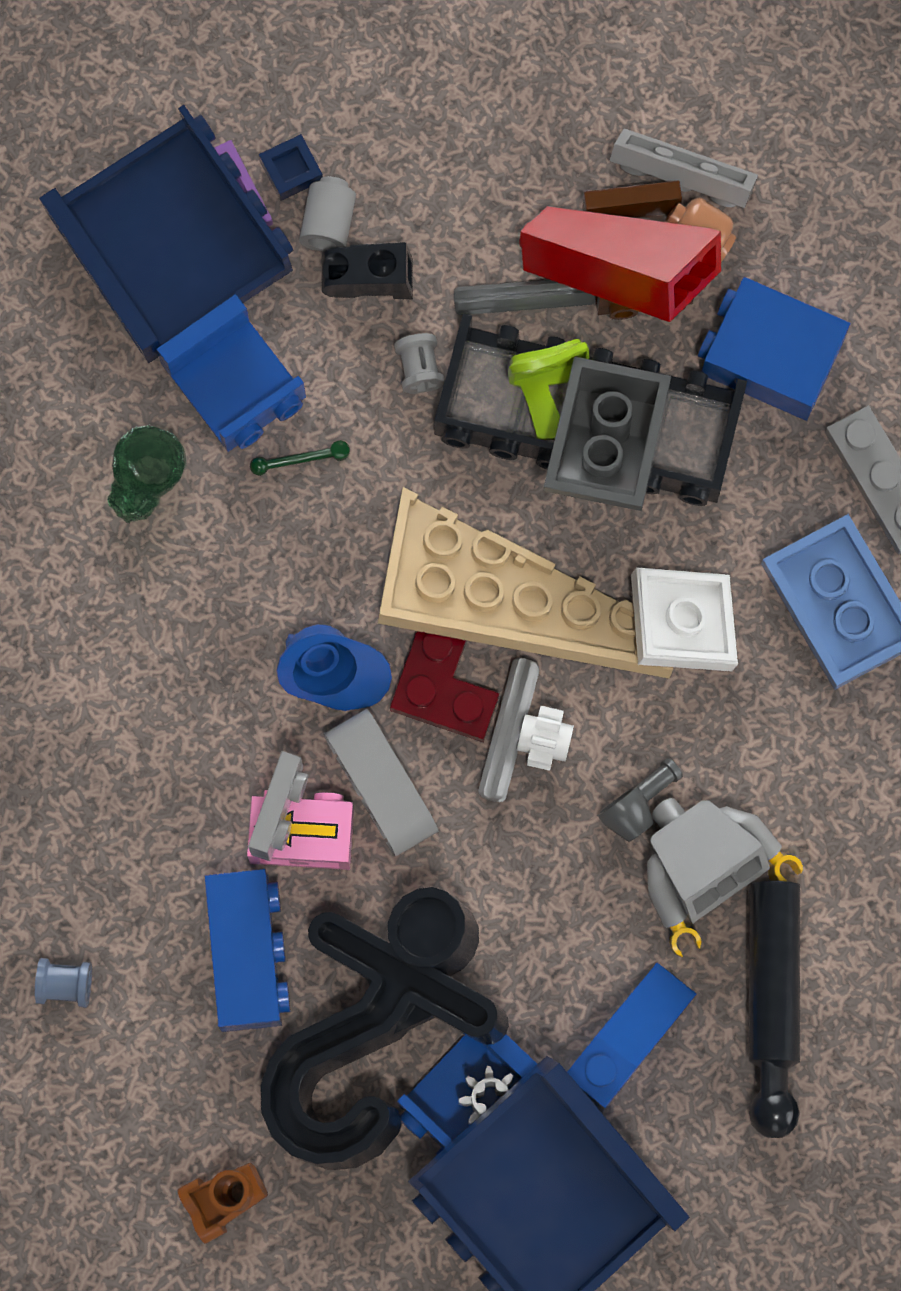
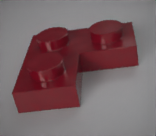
(433, 694)

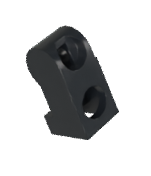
(368, 271)

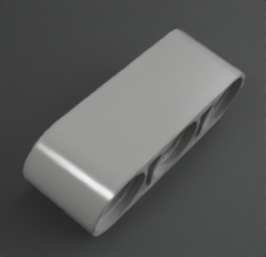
(381, 782)

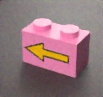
(318, 833)

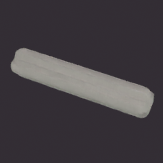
(507, 730)

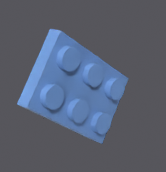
(838, 600)

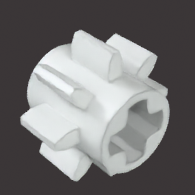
(545, 738)
(478, 1088)

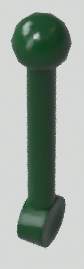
(339, 451)

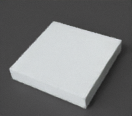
(684, 619)

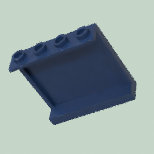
(170, 233)
(544, 1190)

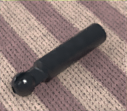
(774, 1003)

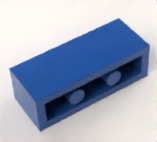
(246, 950)

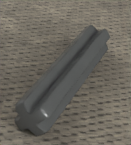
(517, 297)

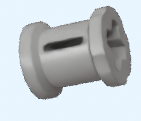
(419, 363)

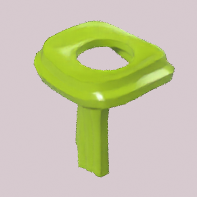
(539, 370)

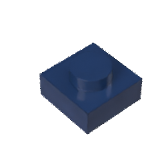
(290, 167)

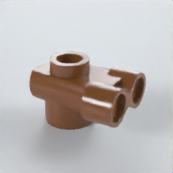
(212, 1202)

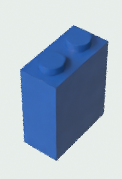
(774, 346)

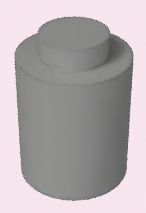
(327, 214)

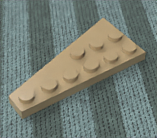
(498, 594)

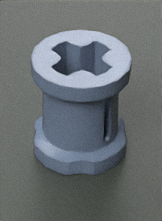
(63, 982)

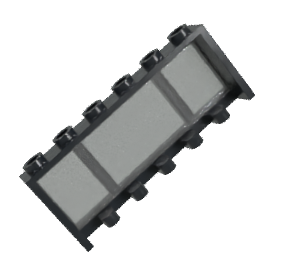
(489, 412)

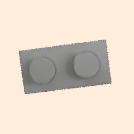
(271, 827)

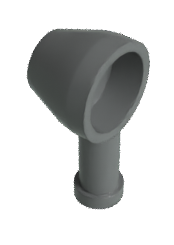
(630, 812)

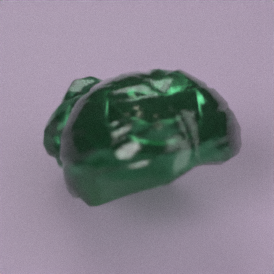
(144, 468)

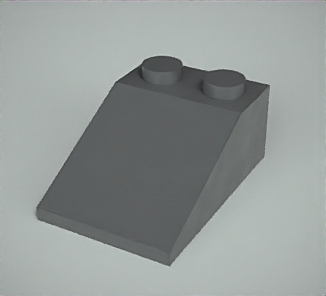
(608, 433)

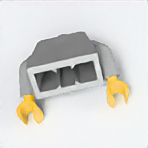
(705, 860)

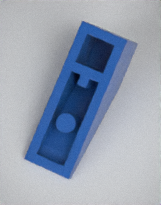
(630, 1036)

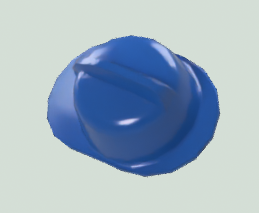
(333, 669)

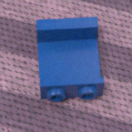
(231, 375)
(435, 1101)

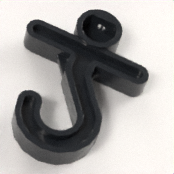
(408, 986)

